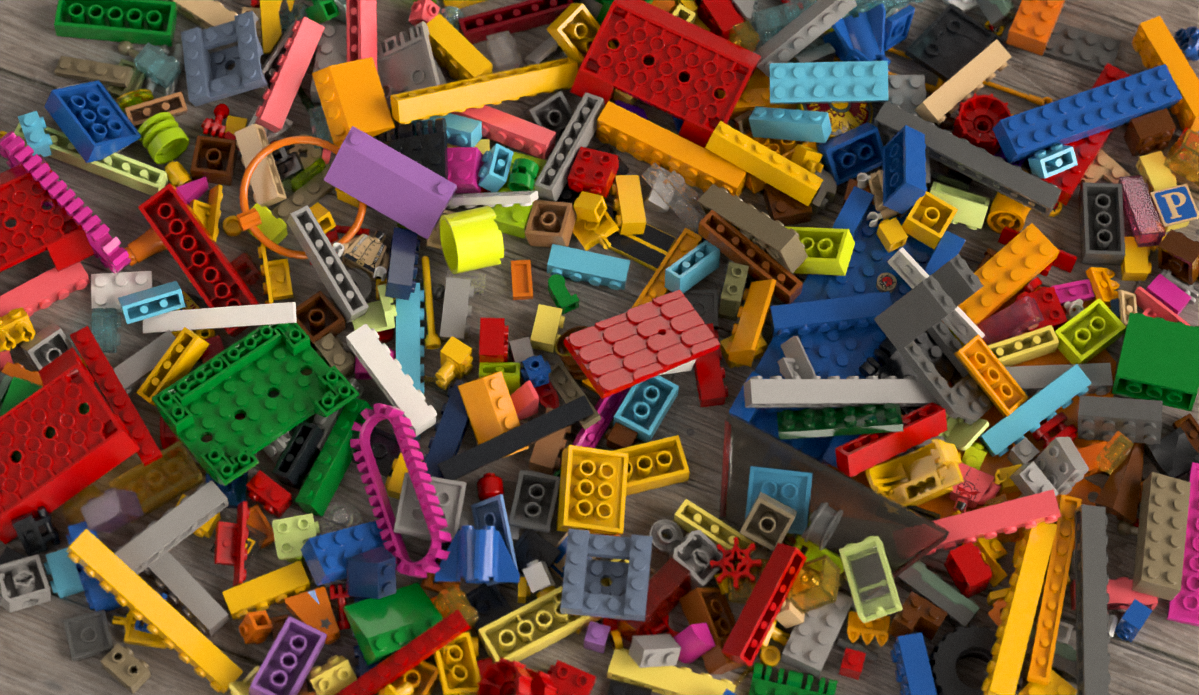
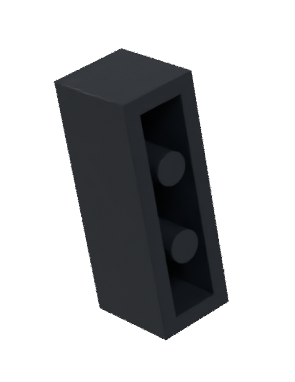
(298, 455)

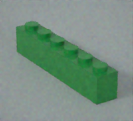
(332, 461)

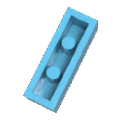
(692, 267)
(151, 302)

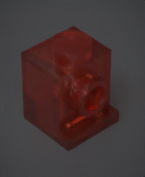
(243, 262)

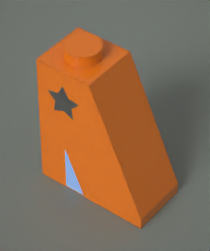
(316, 611)

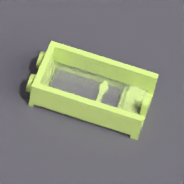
(870, 579)

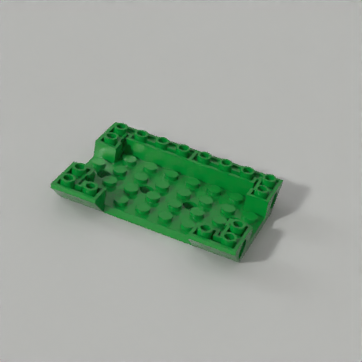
(240, 383)

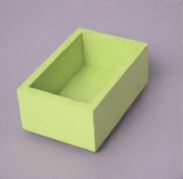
(970, 206)

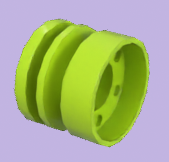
(163, 138)

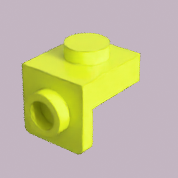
(974, 455)

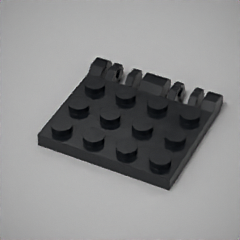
(951, 43)
(427, 149)
(895, 365)

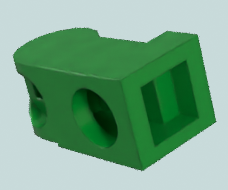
(561, 295)

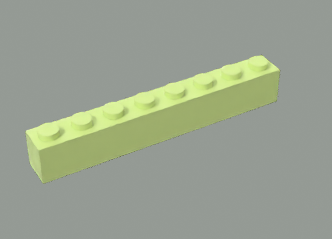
(114, 167)

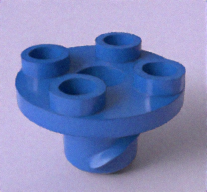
(1188, 42)

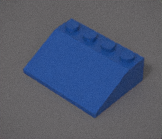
(91, 120)

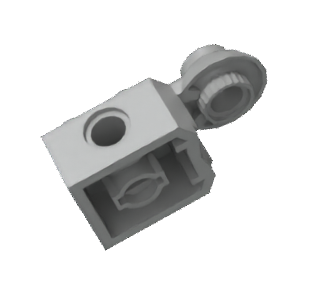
(691, 551)
(23, 584)

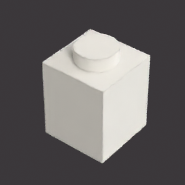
(538, 576)

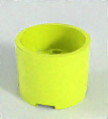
(471, 239)

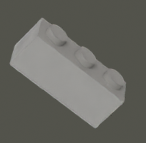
(456, 309)

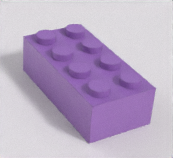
(288, 660)

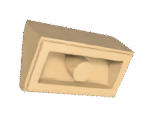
(1127, 305)

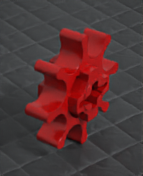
(743, 566)

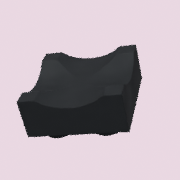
(1173, 454)

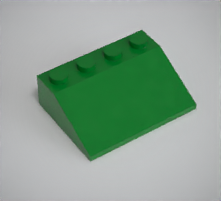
(391, 622)

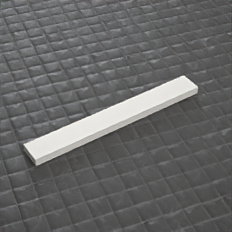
(222, 317)

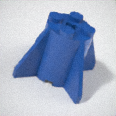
(861, 32)
(478, 558)

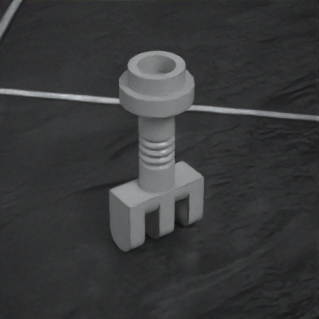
(1191, 290)

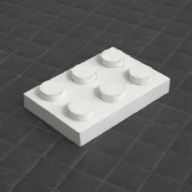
(108, 287)

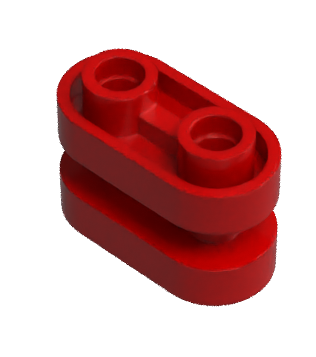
(1050, 426)

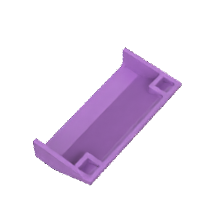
(390, 182)

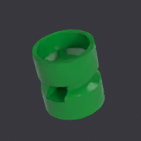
(523, 175)

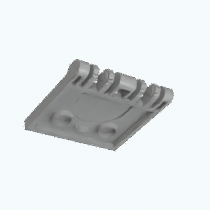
(406, 63)

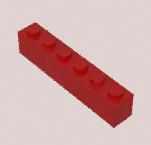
(877, 447)
(764, 604)

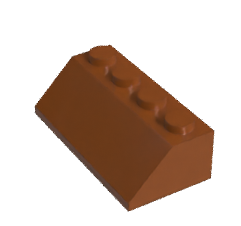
(711, 607)

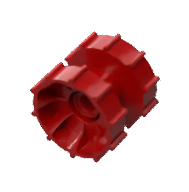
(984, 113)
(514, 679)

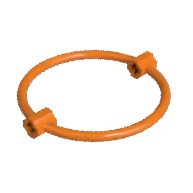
(250, 218)

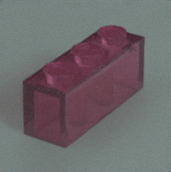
(1011, 321)

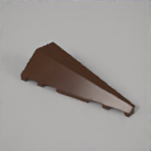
(1122, 488)

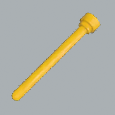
(432, 340)

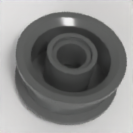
(823, 525)

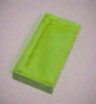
(307, 174)

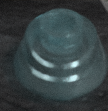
(452, 15)

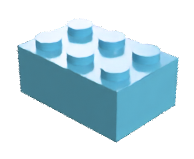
(646, 406)

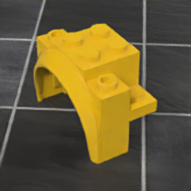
(918, 475)

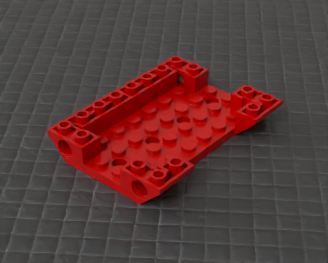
(676, 49)
(36, 228)
(71, 460)

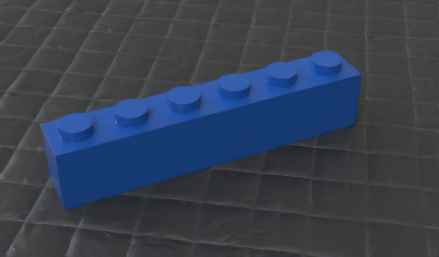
(827, 314)

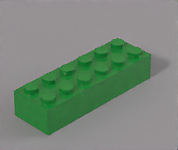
(118, 20)

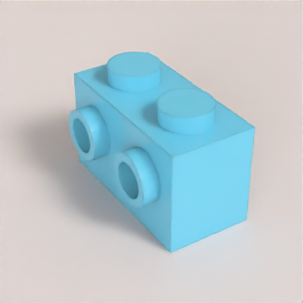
(34, 134)
(1052, 161)
(495, 168)

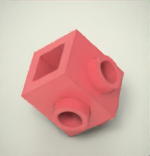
(423, 11)

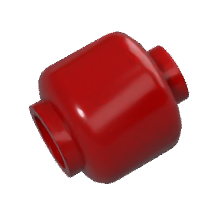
(489, 486)

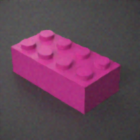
(464, 167)

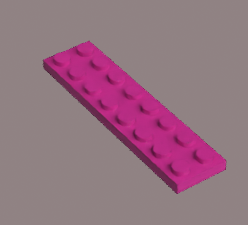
(1185, 605)

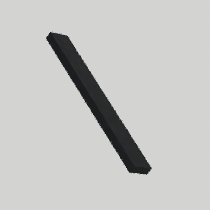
(515, 439)

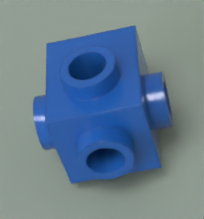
(536, 371)

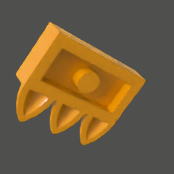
(1102, 284)
(875, 628)

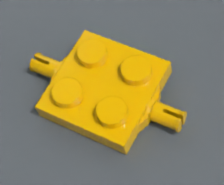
(592, 233)
(137, 637)

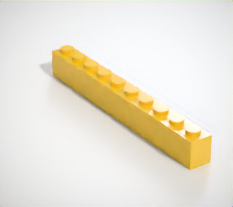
(483, 90)
(1019, 610)
(154, 611)

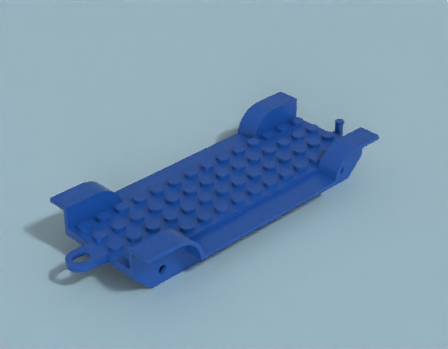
(845, 350)

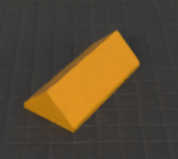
(991, 376)

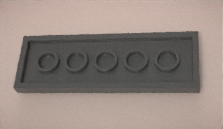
(1077, 47)

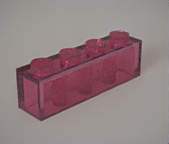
(1141, 211)

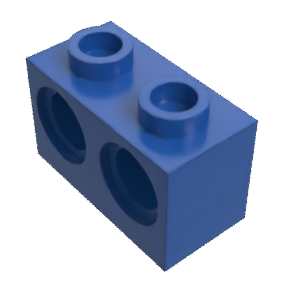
(1132, 621)

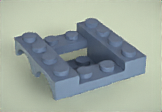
(209, 73)
(581, 584)

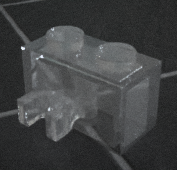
(502, 51)

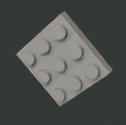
(410, 515)

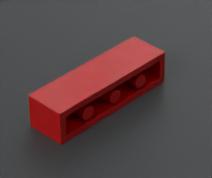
(710, 377)

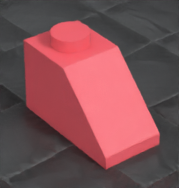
(525, 401)

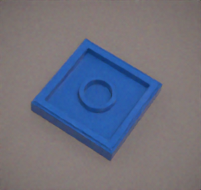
(897, 27)

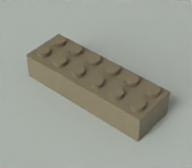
(757, 226)
(1161, 536)

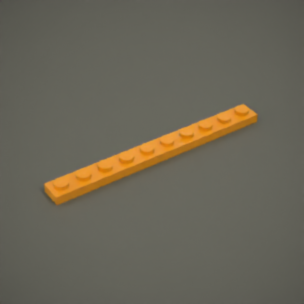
(656, 286)
(1053, 593)

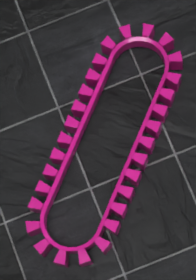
(98, 236)
(420, 483)

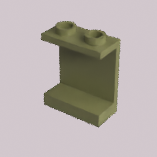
(733, 291)

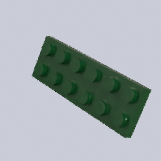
(839, 421)

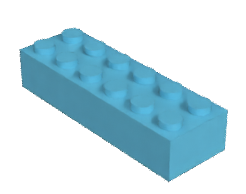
(828, 82)

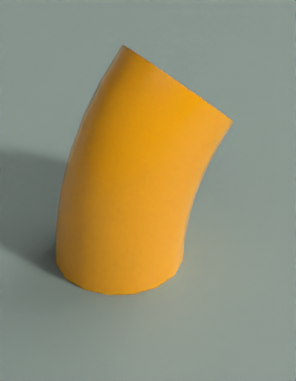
(1007, 213)

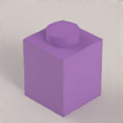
(596, 637)

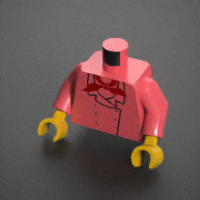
(975, 489)

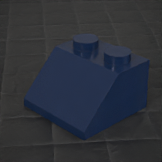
(371, 574)

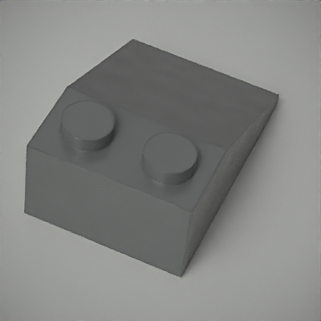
(551, 113)
(535, 501)

